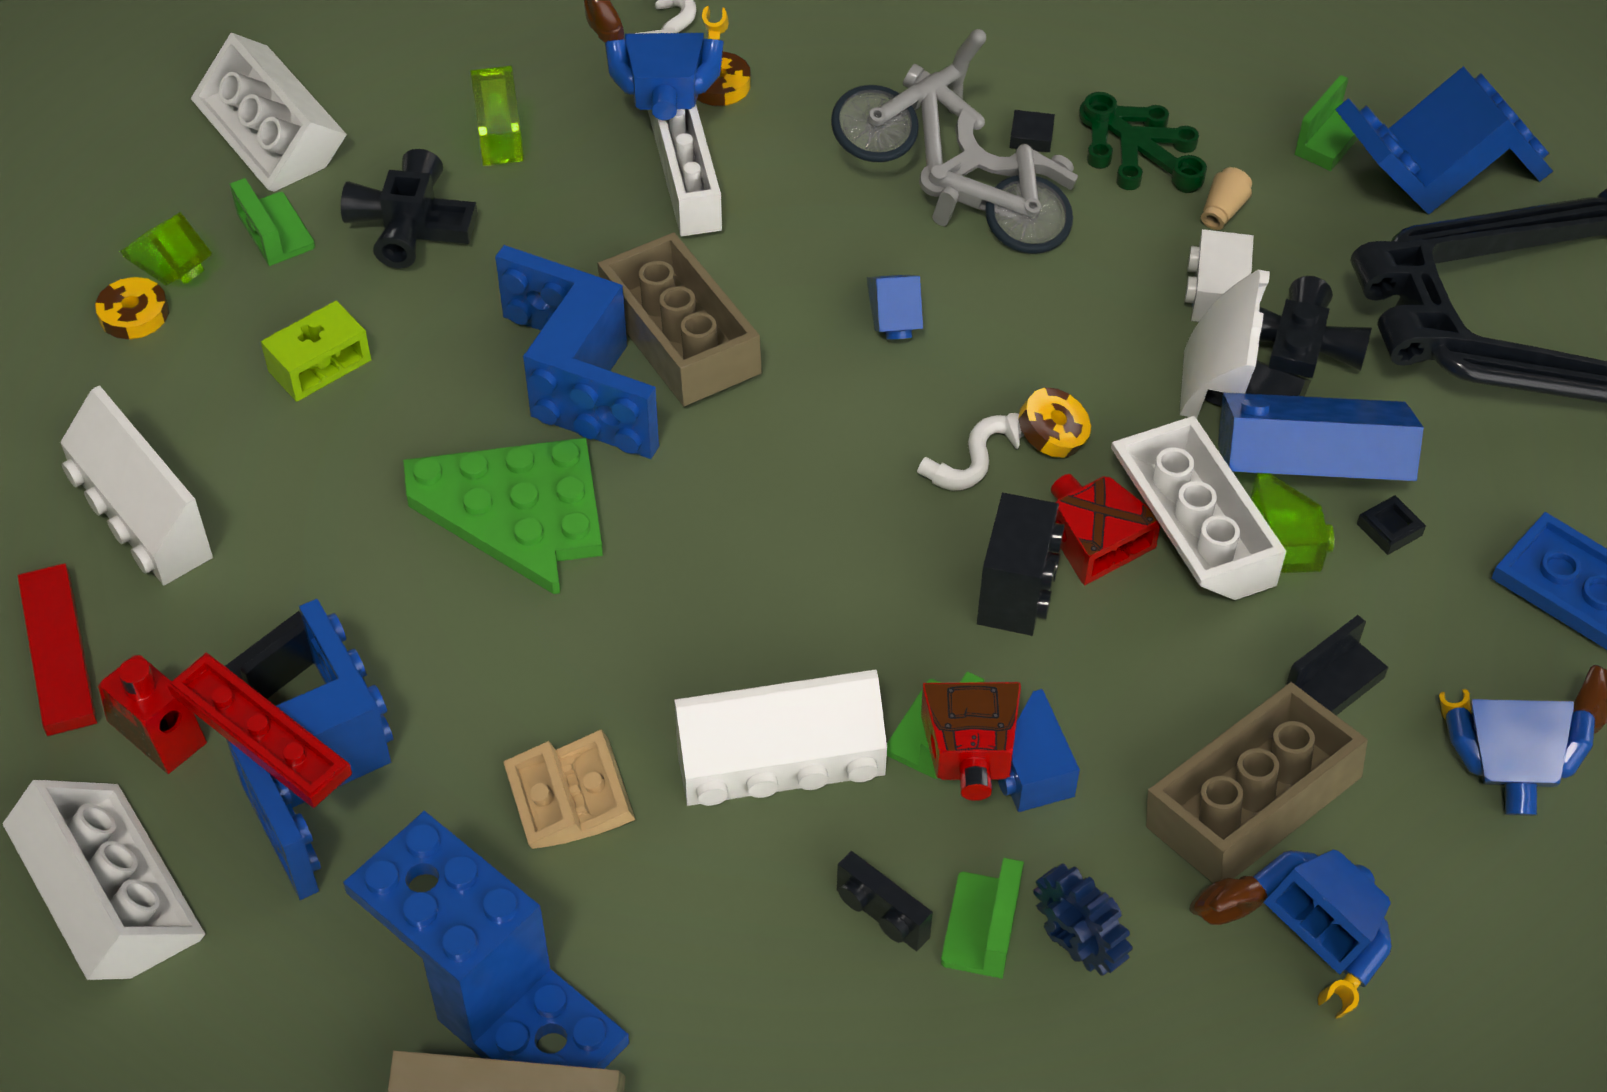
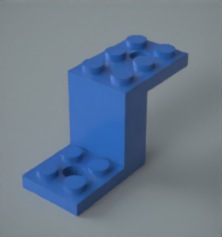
(1446, 139)
(575, 351)
(340, 715)
(481, 951)

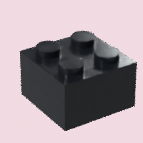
(1020, 564)

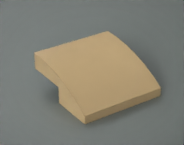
(568, 791)

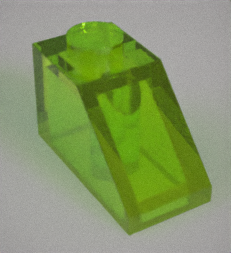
(497, 115)
(169, 251)
(1296, 523)

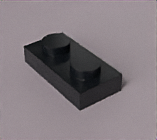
(896, 911)

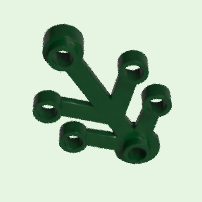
(1103, 113)

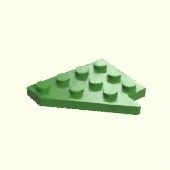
(513, 503)

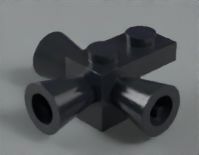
(409, 209)
(1304, 333)

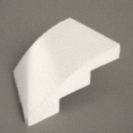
(1224, 344)

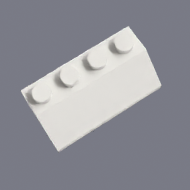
(266, 114)
(134, 490)
(1203, 508)
(781, 737)
(101, 877)

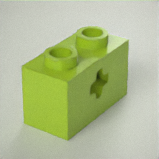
(316, 350)

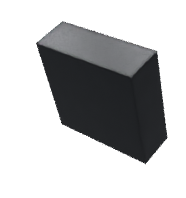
(1032, 129)
(1391, 524)

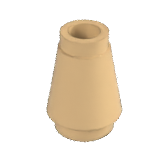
(1226, 196)

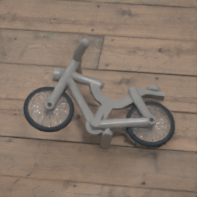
(883, 125)

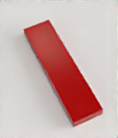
(56, 650)
(260, 730)

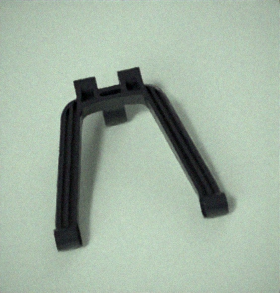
(1427, 324)

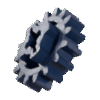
(1082, 919)

